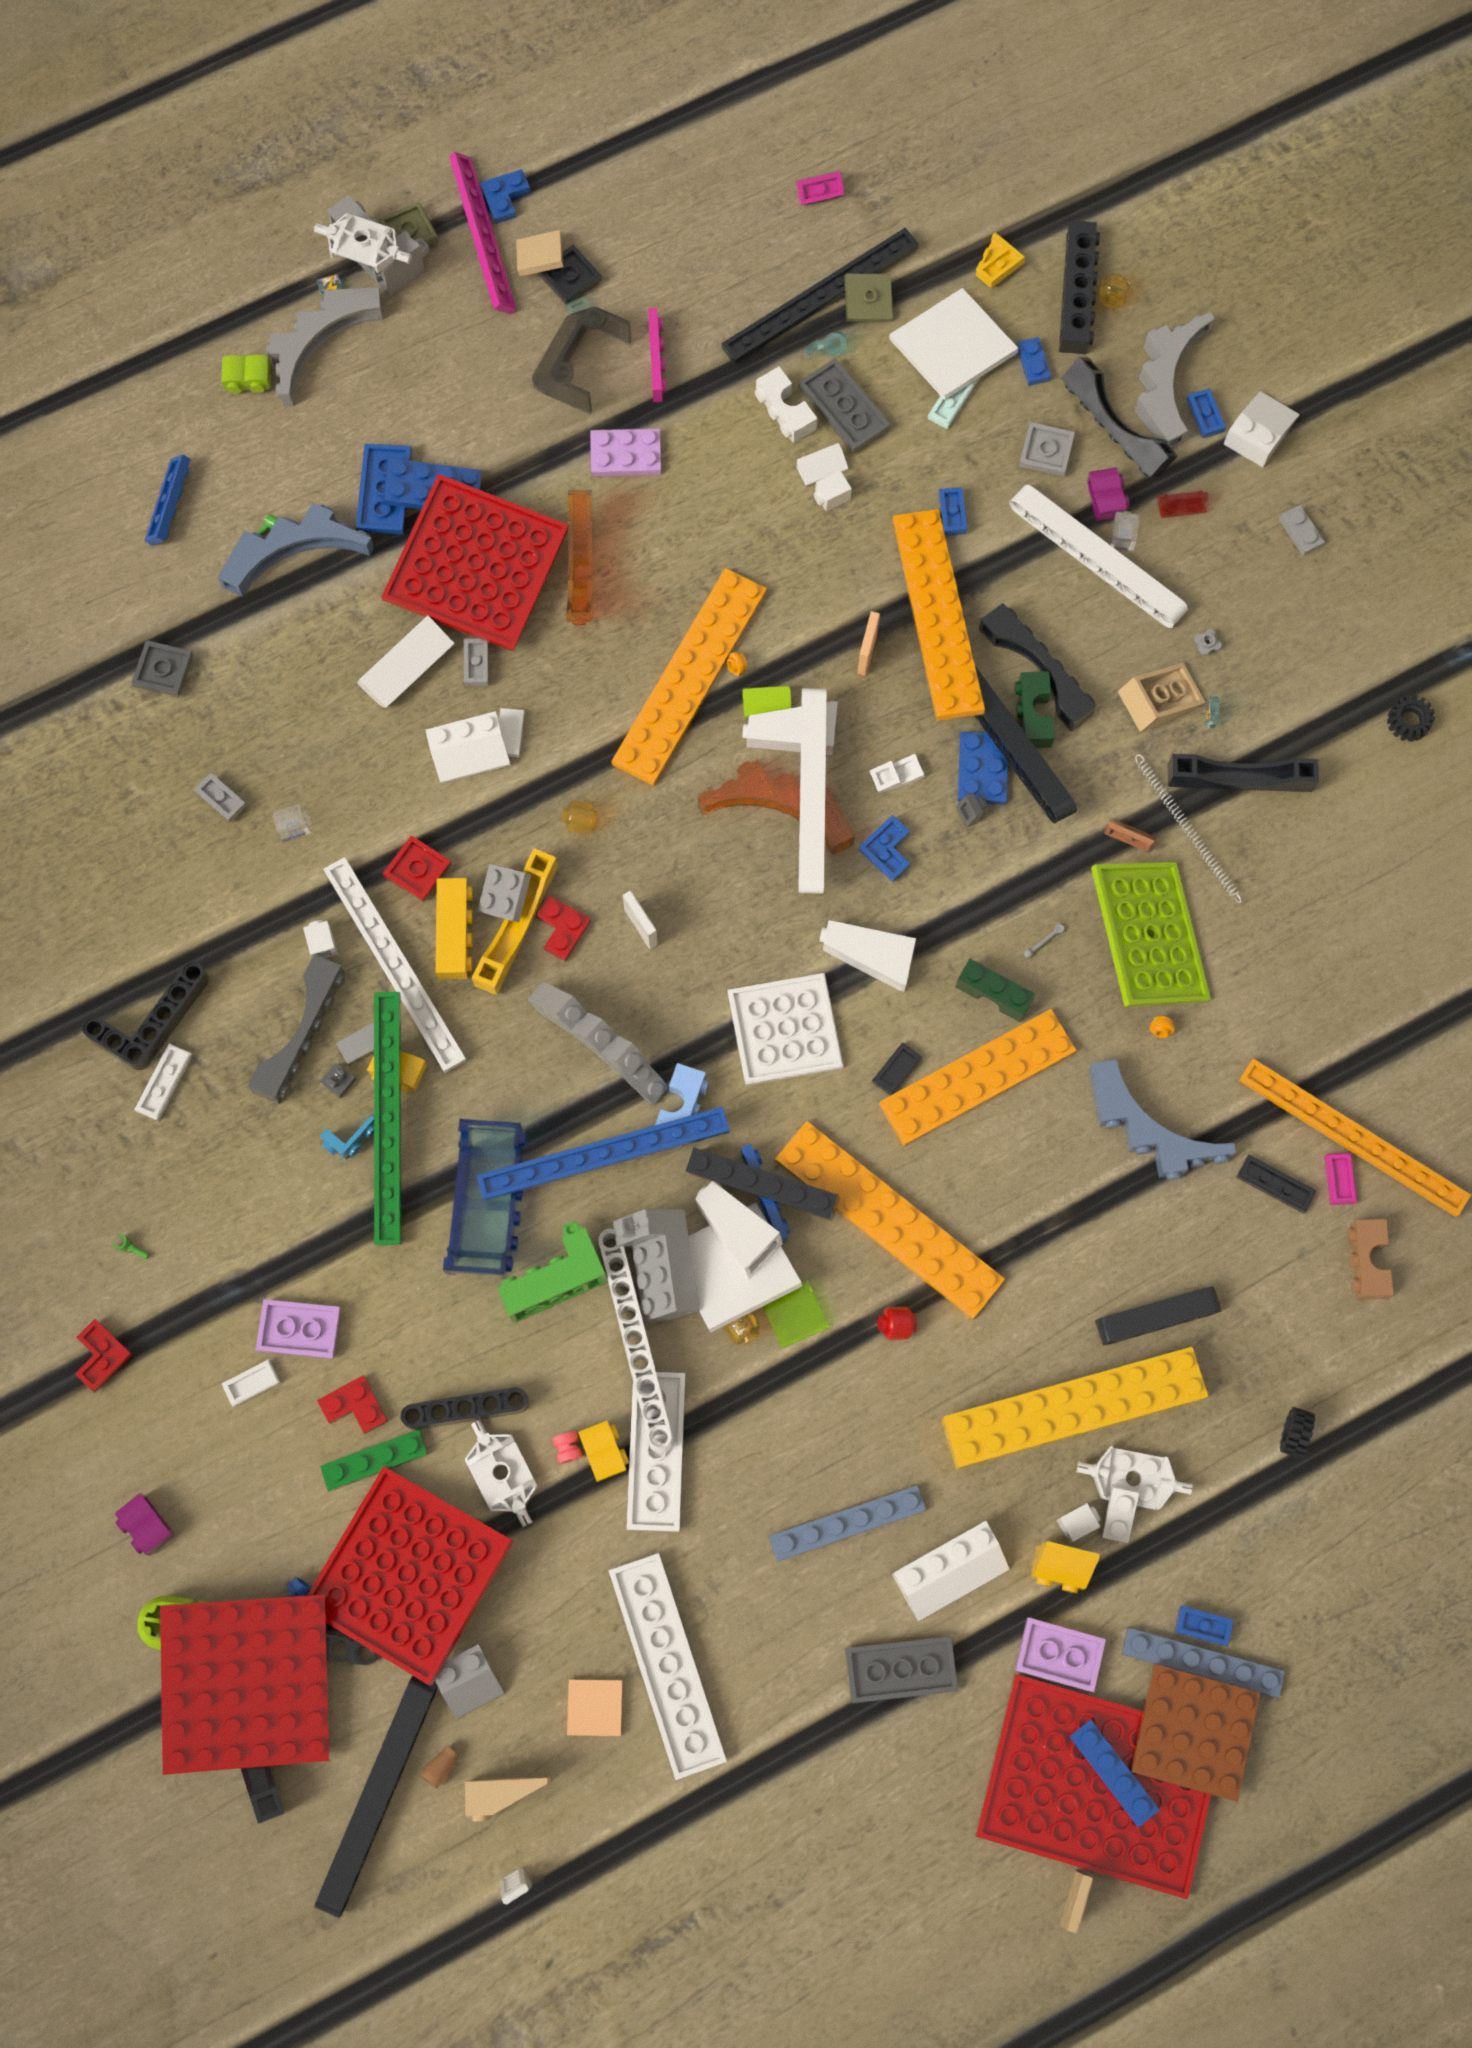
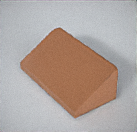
(1129, 835)

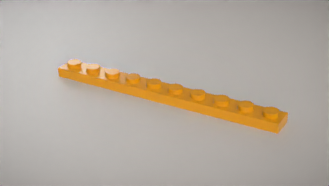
(1355, 1138)

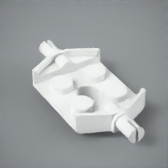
(376, 251)
(1155, 1476)
(506, 1494)

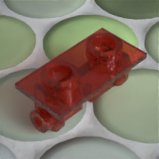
(1182, 504)

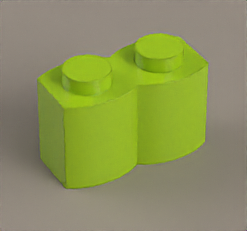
(246, 373)

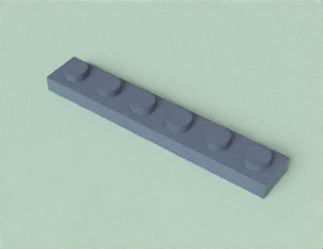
(847, 1523)
(1203, 1662)

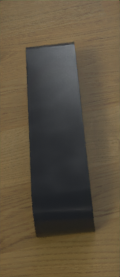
(1158, 1315)
(452, 1408)

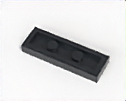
(1276, 1184)

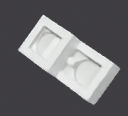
(897, 774)

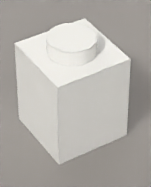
(832, 491)
(320, 939)
(1079, 1522)

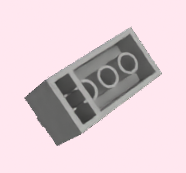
(398, 273)
(661, 1262)

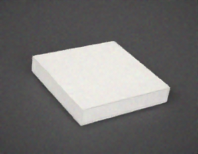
(640, 920)

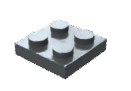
(162, 668)

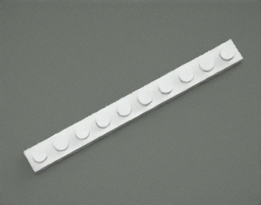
(395, 965)

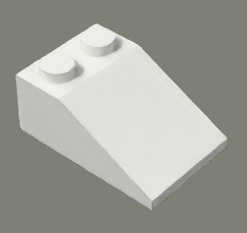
(1260, 428)

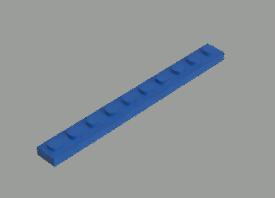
(603, 1153)

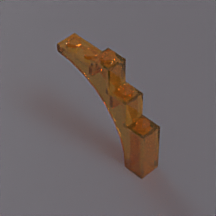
(581, 566)
(755, 789)

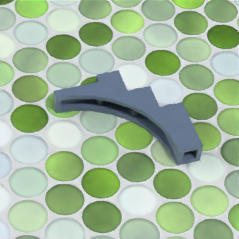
(317, 531)
(1172, 1152)

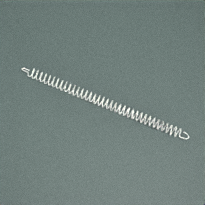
(1189, 832)

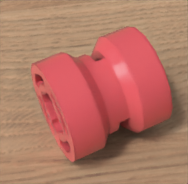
(567, 1447)

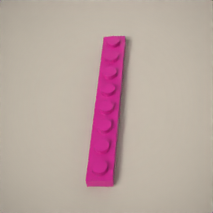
(482, 233)

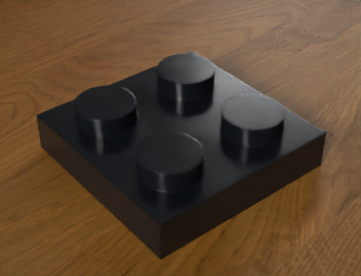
(572, 279)

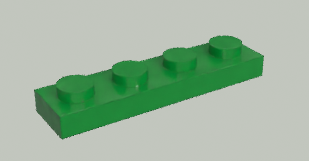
(371, 1460)

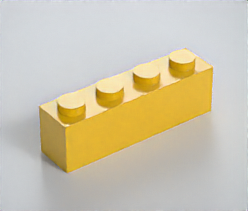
(452, 928)

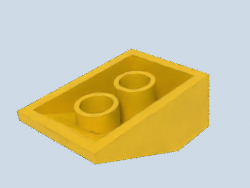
(1063, 1566)

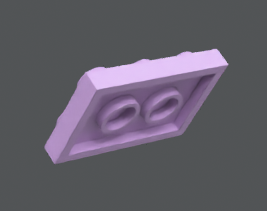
(625, 452)
(298, 1329)
(1060, 1654)

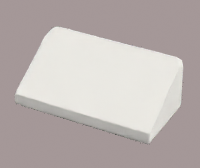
(821, 464)

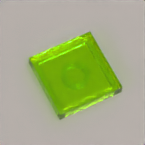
(795, 1316)

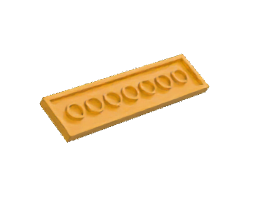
(977, 1077)

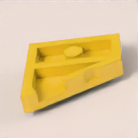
(998, 261)

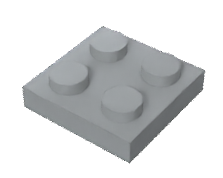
(1046, 449)
(504, 893)

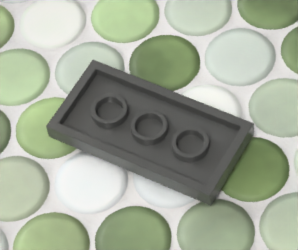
(844, 405)
(901, 1669)

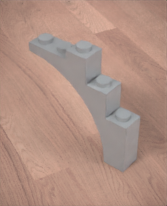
(338, 312)
(1157, 404)
(600, 1038)

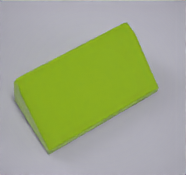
(765, 700)

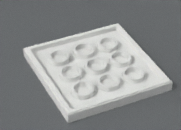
(953, 343)
(785, 1029)
(723, 1289)

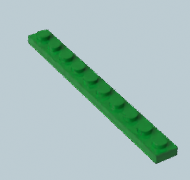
(387, 1119)

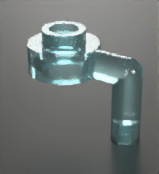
(828, 344)

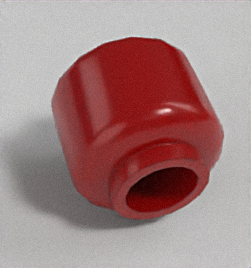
(897, 1323)

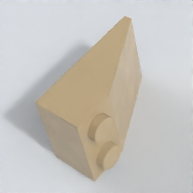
(1160, 696)
(493, 1795)

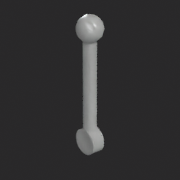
(1058, 929)

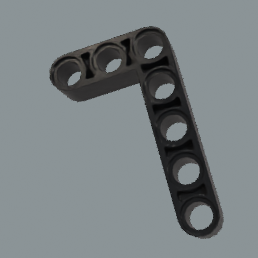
(153, 1021)

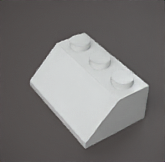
(468, 747)

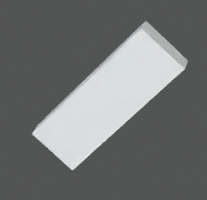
(163, 1082)

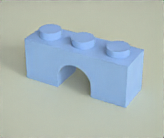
(689, 1085)

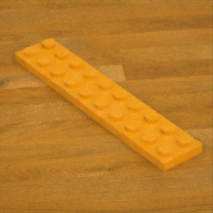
(938, 615)
(689, 677)
(891, 1220)

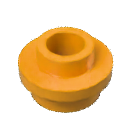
(737, 663)
(1162, 1027)

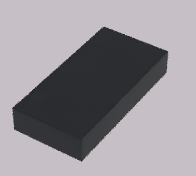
(897, 1069)

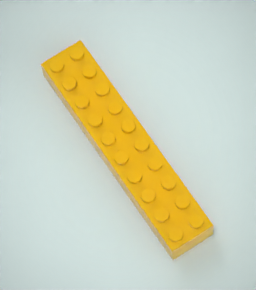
(1074, 1408)

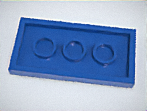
(411, 481)
(371, 512)

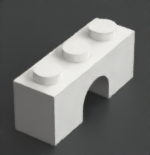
(794, 421)

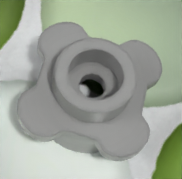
(1205, 648)

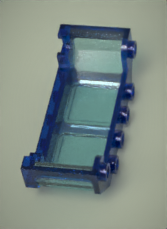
(482, 1229)

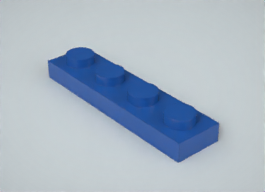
(166, 503)
(770, 1208)
(1114, 1773)

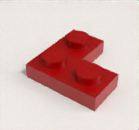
(568, 927)
(106, 1358)
(354, 1398)

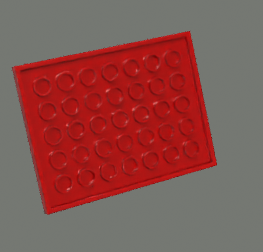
(1057, 1806)

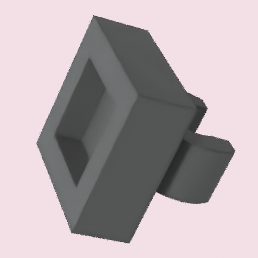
(971, 809)
(338, 1080)

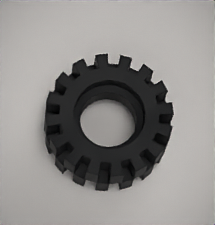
(1420, 709)
(1297, 1432)

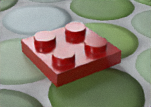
(417, 868)

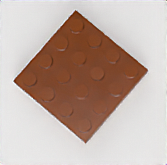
(1195, 1732)

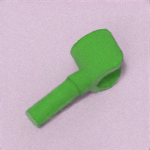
(268, 523)
(128, 1246)

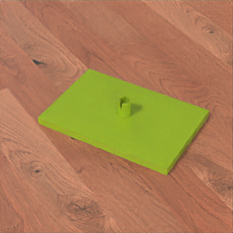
(1150, 934)

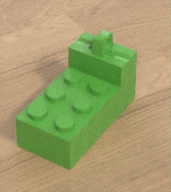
(558, 1281)

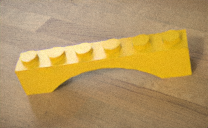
(507, 942)

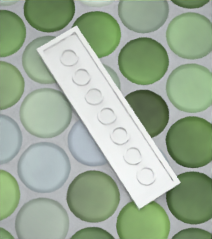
(667, 1666)

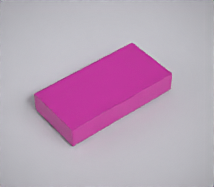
(1340, 1179)

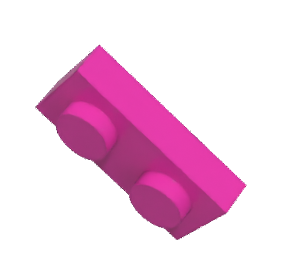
(820, 187)

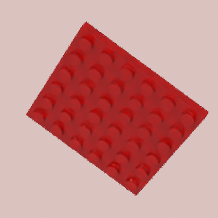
(475, 562)
(409, 1575)
(243, 1684)

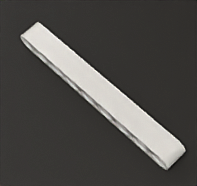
(1098, 556)
(812, 791)
(635, 1352)

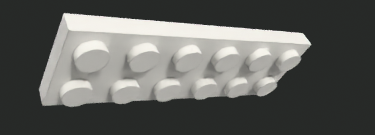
(656, 1477)

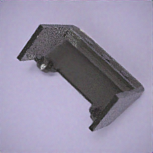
(554, 373)

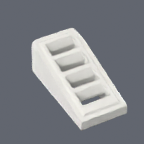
(514, 1885)

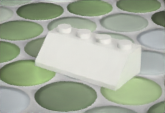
(951, 1571)

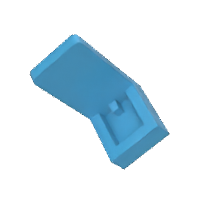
(352, 1146)

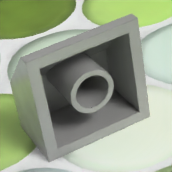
(468, 1681)

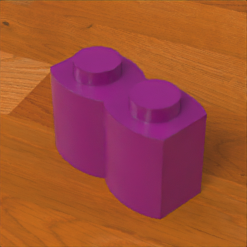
(1107, 493)
(143, 1524)

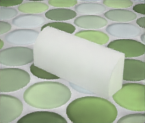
(405, 662)

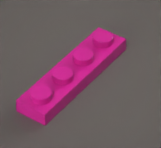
(656, 347)

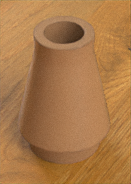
(439, 1767)

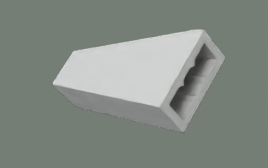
(783, 729)
(871, 951)
(741, 1231)

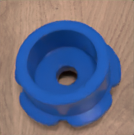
(298, 1587)

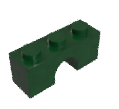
(1032, 690)
(981, 981)

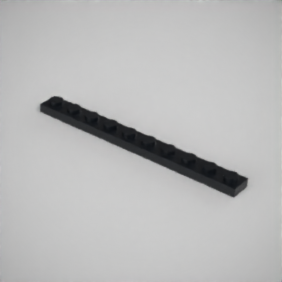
(817, 297)

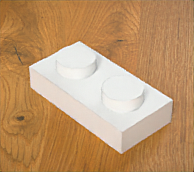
(1120, 1513)

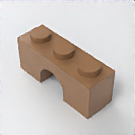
(1369, 1281)

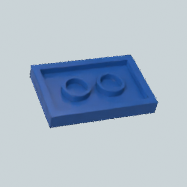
(981, 769)

